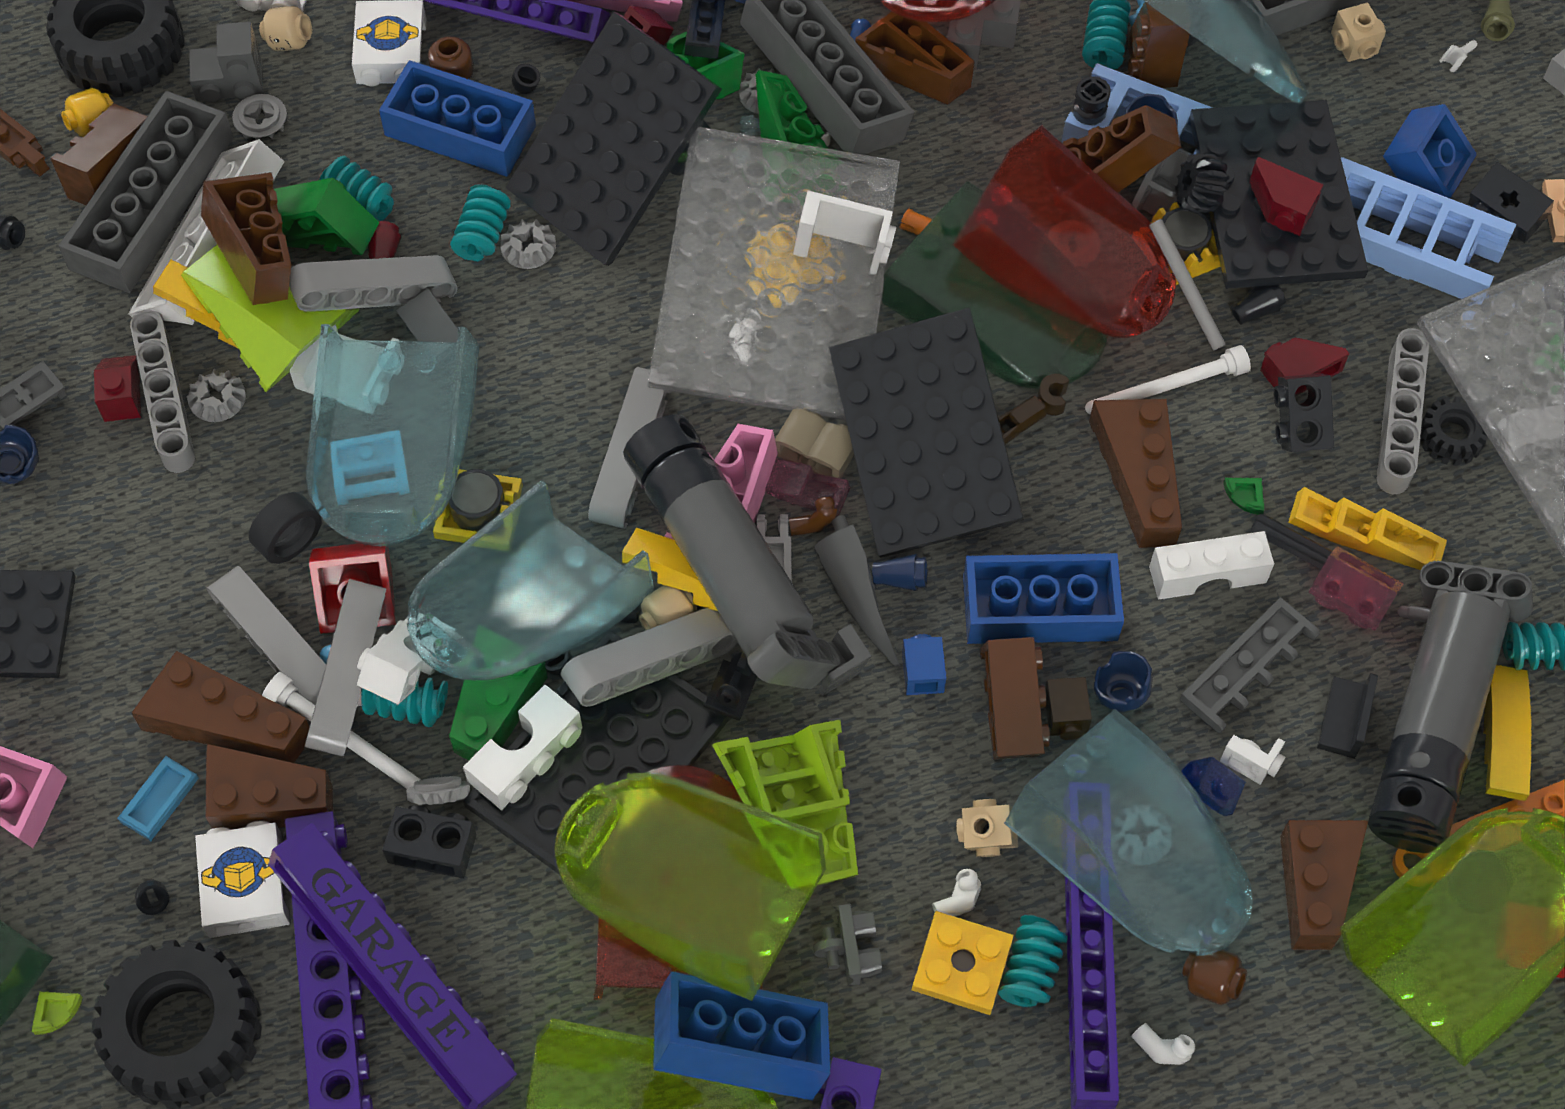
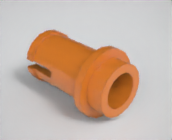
(914, 222)

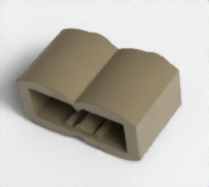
(814, 442)

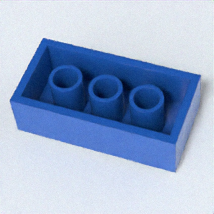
(458, 118)
(1043, 597)
(758, 1044)

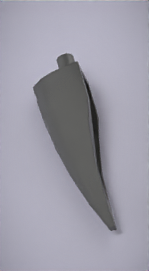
(852, 579)

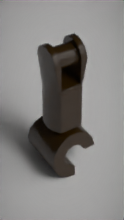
(1037, 407)

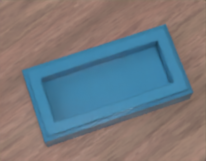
(158, 798)

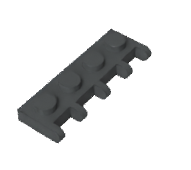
(1246, 661)

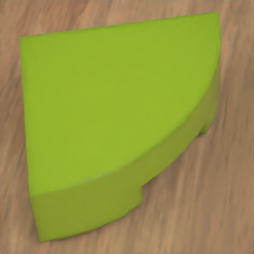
(54, 1010)

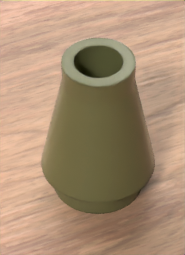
(1498, 20)

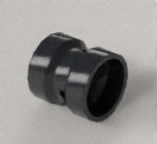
(1091, 100)

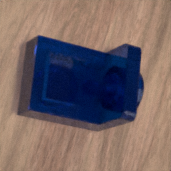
(1214, 784)

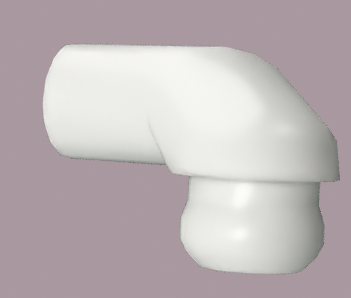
(963, 896)
(1164, 1050)

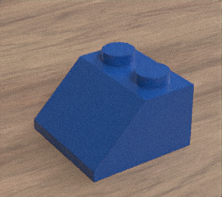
(1431, 151)

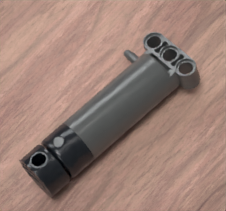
(728, 554)
(1444, 698)

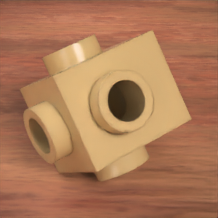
(1358, 32)
(997, 837)

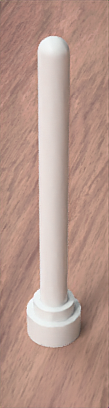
(1234, 362)
(283, 692)

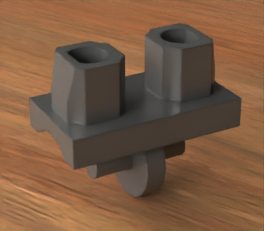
(851, 927)

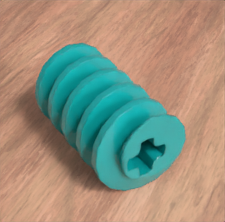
(1106, 33)
(362, 186)
(480, 223)
(1535, 644)
(421, 704)
(1031, 962)

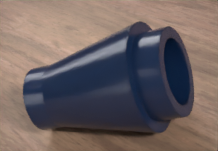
(902, 572)

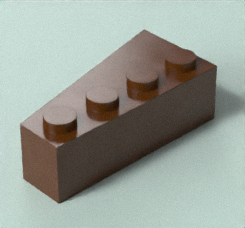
(1127, 146)
(249, 233)
(1140, 456)
(215, 710)

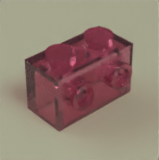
(1355, 589)

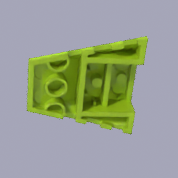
(265, 334)
(800, 782)

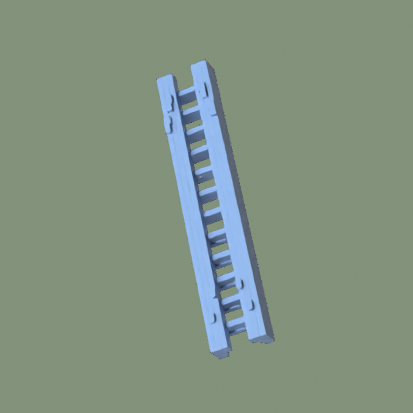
(1373, 194)

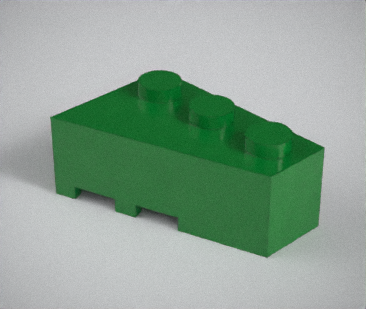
(324, 215)
(491, 709)

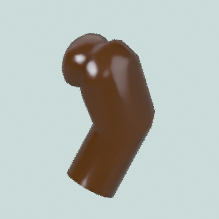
(816, 522)

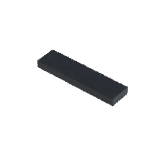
(704, 28)

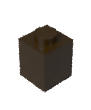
(1068, 707)

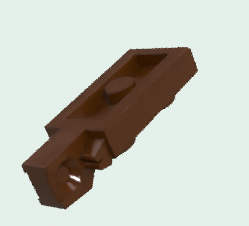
(20, 146)

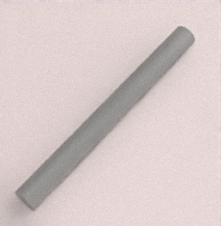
(1187, 284)

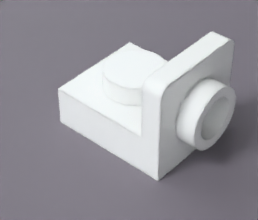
(1249, 759)

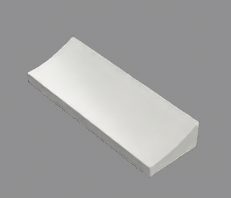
(193, 236)

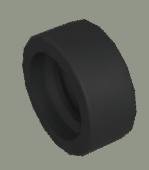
(285, 527)

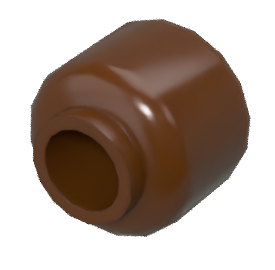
(451, 56)
(1215, 976)

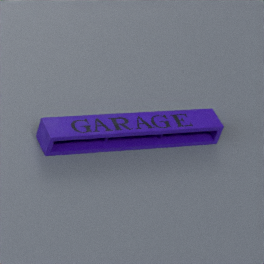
(392, 968)

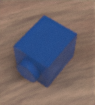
(923, 665)

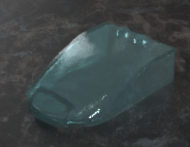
(1241, 37)
(388, 433)
(520, 594)
(1136, 840)

